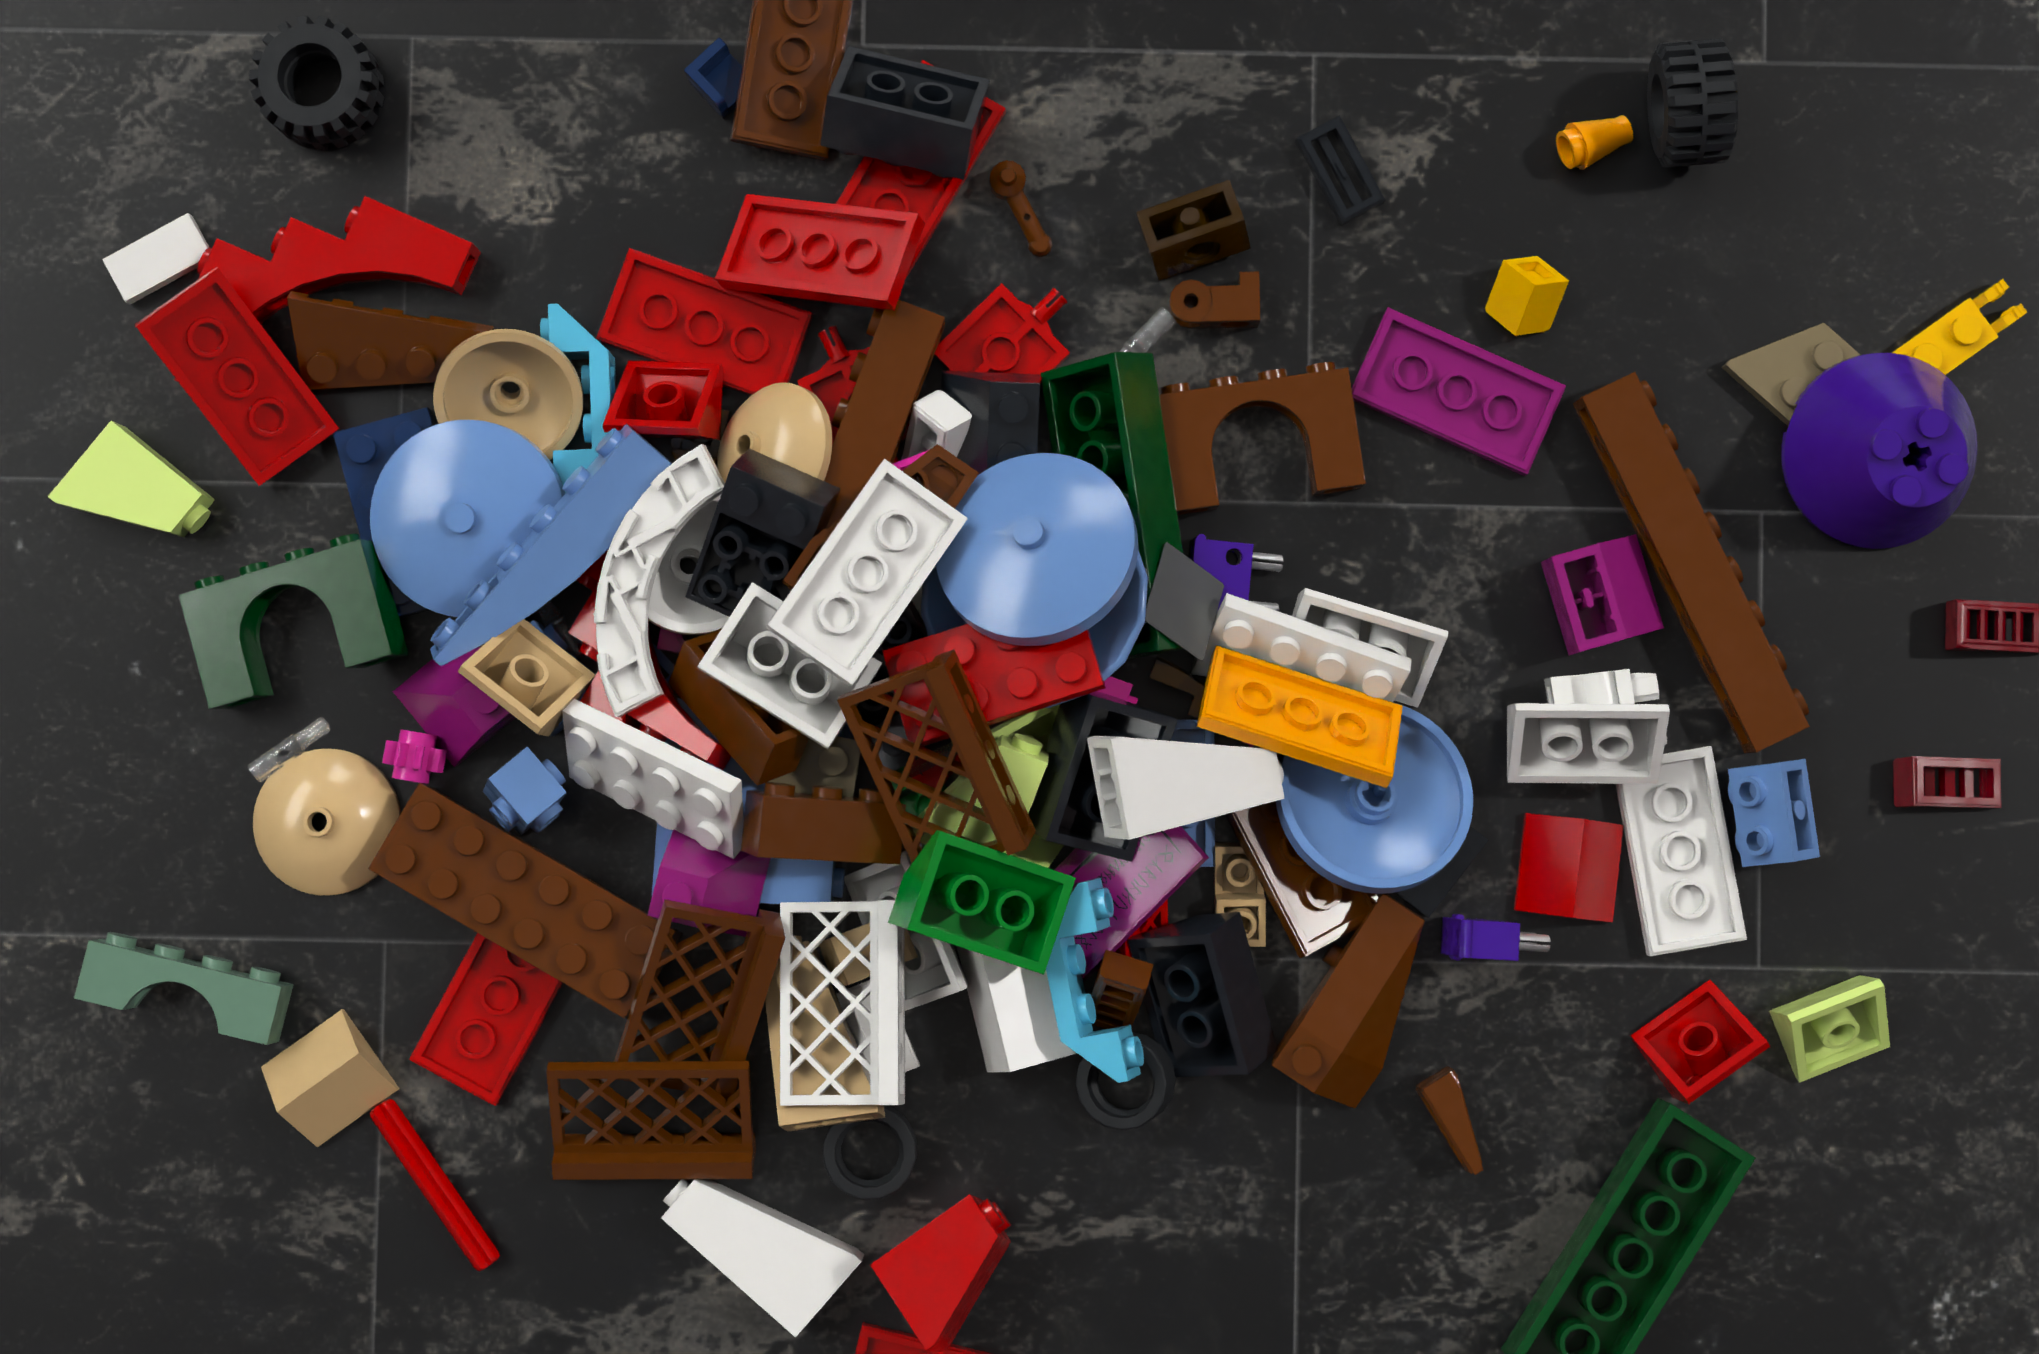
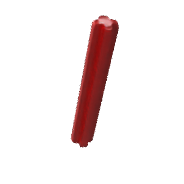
(434, 1184)

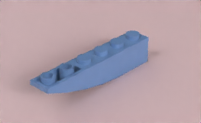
(561, 545)

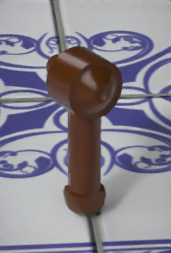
(1007, 184)

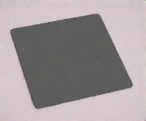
(1183, 601)

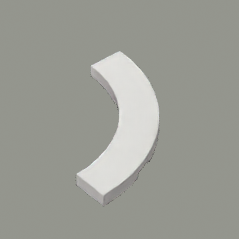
(631, 572)

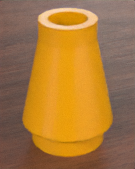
(1591, 140)

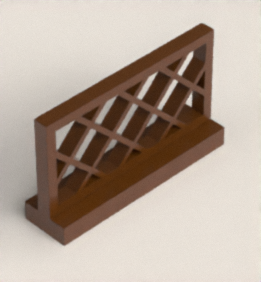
(971, 741)
(741, 1000)
(653, 1151)

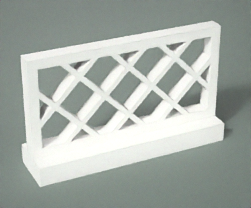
(885, 1012)

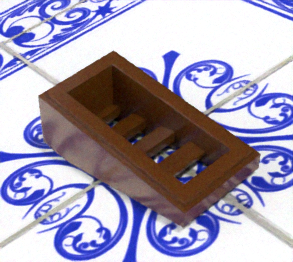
(1119, 989)
(1448, 1108)

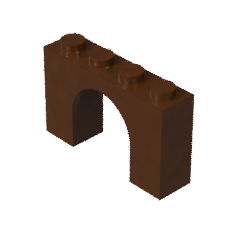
(1315, 402)

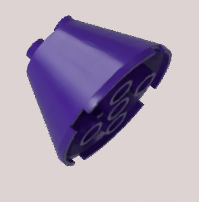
(1879, 450)

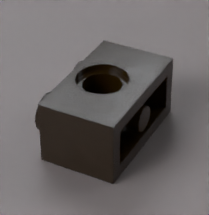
(1194, 230)

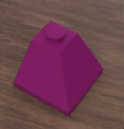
(452, 708)
(708, 880)

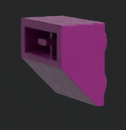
(1602, 594)

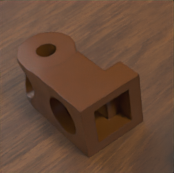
(1229, 306)

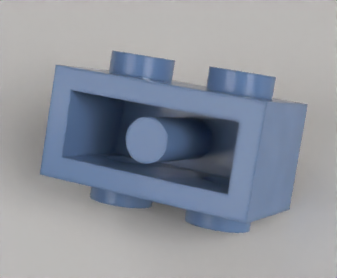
(525, 793)
(1773, 813)

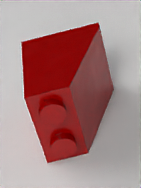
(945, 1268)

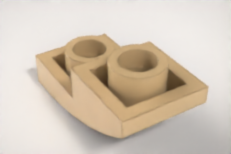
(1239, 890)

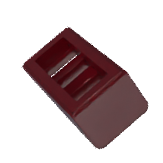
(1958, 626)
(1916, 782)

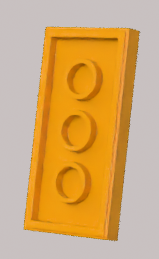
(1300, 716)

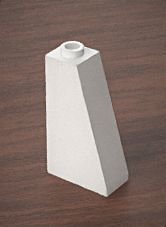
(1170, 784)
(764, 1252)

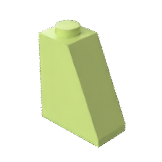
(133, 484)
(1026, 765)

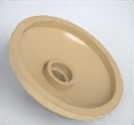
(549, 394)
(782, 424)
(358, 813)

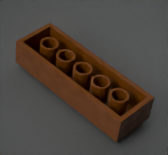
(519, 898)

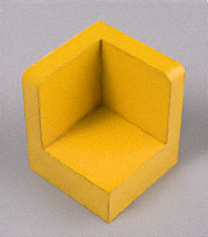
(1526, 295)

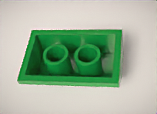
(983, 901)

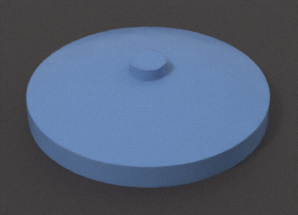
(455, 506)
(1040, 550)
(1375, 834)

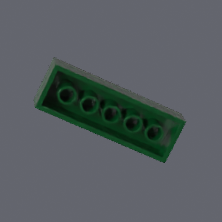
(1113, 419)
(1633, 1239)

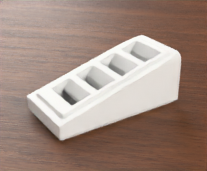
(936, 421)

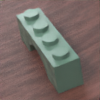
(244, 1004)

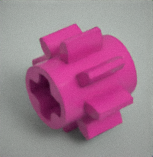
(414, 756)

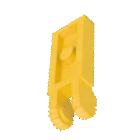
(1961, 331)

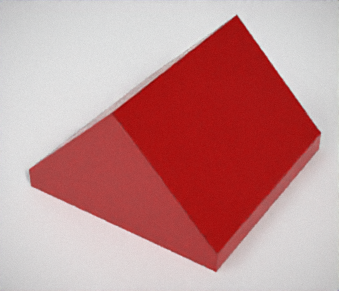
(668, 400)
(1568, 867)
(1698, 1042)

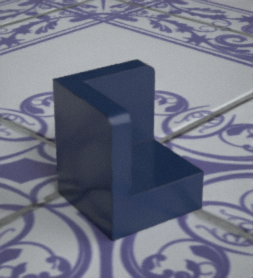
(716, 77)

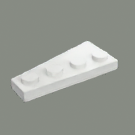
(1304, 648)

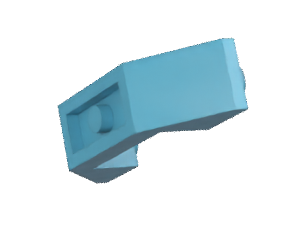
(596, 379)
(1110, 1049)

